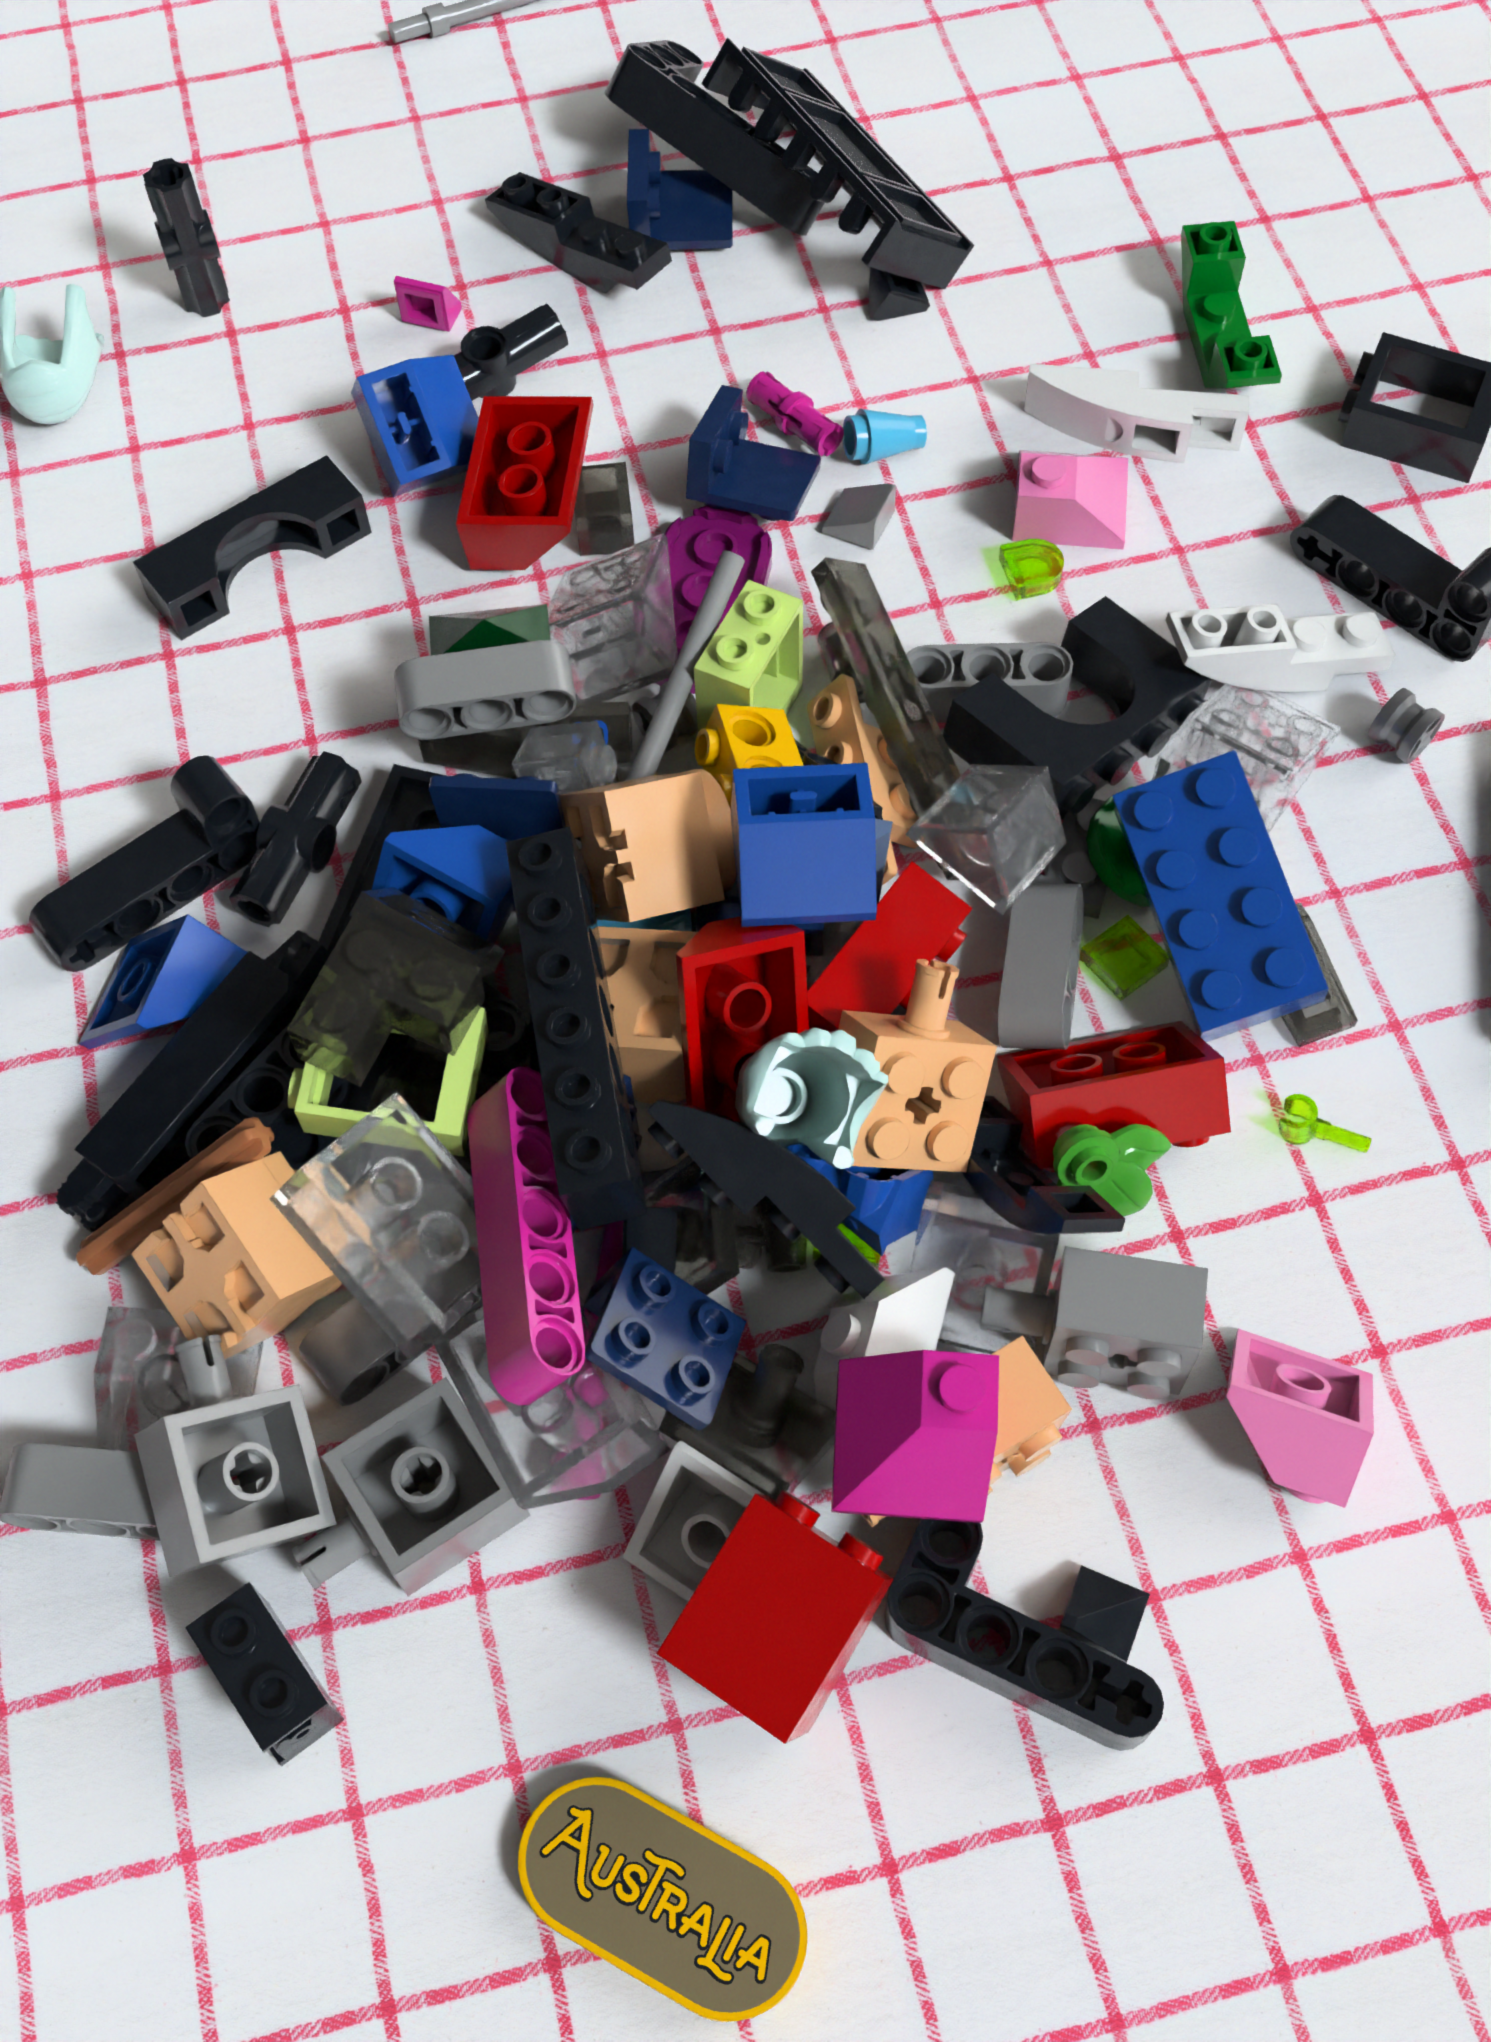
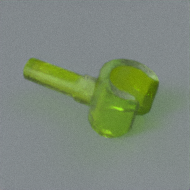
(1302, 1132)

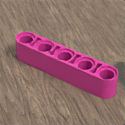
(523, 1243)

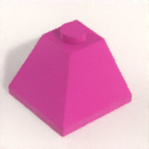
(915, 1435)

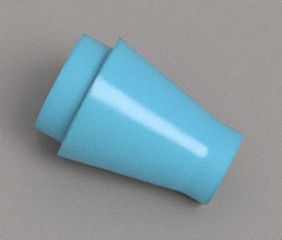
(879, 435)

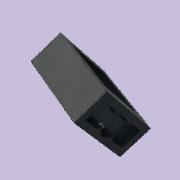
(1408, 436)

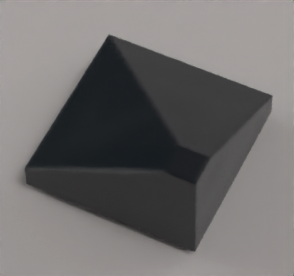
(894, 296)
(1104, 1613)

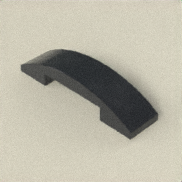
(1022, 1191)

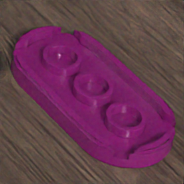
(694, 554)

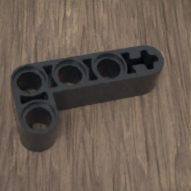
(1399, 576)
(154, 872)
(1025, 1641)

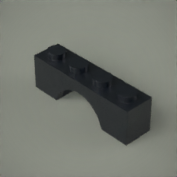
(305, 511)

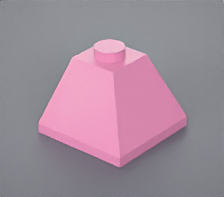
(1071, 499)
(1302, 1416)

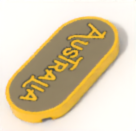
(663, 1899)

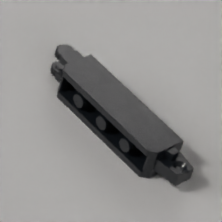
(147, 1127)

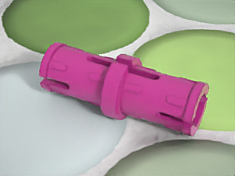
(794, 413)

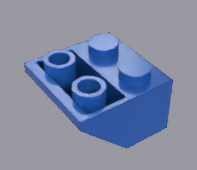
(417, 420)
(804, 844)

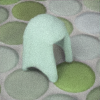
(49, 377)
(810, 1092)

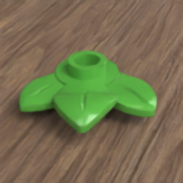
(1110, 1162)

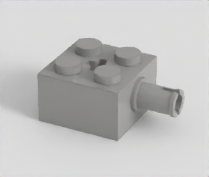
(1111, 1321)
(222, 1435)
(387, 1511)

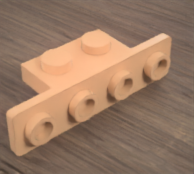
(846, 739)

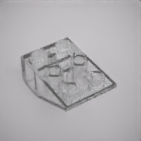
(617, 621)
(1272, 737)

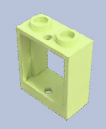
(753, 654)
(311, 1089)

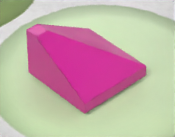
(426, 303)

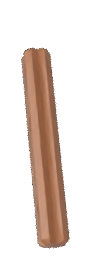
(131, 1226)

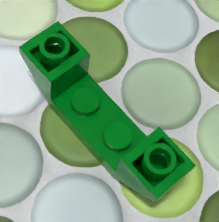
(1214, 310)

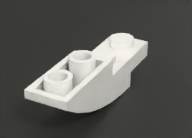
(1117, 415)
(1274, 653)

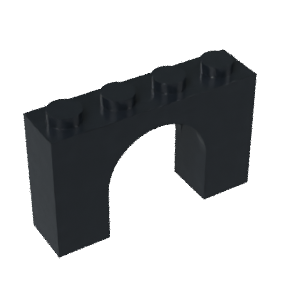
(1119, 662)

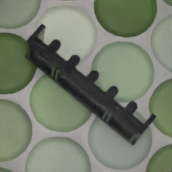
(915, 233)

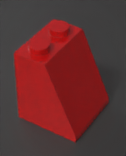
(778, 1615)

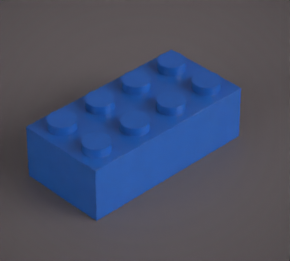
(1219, 897)

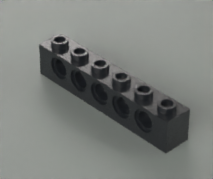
(575, 1031)

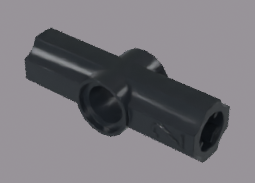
(186, 236)
(495, 356)
(295, 839)

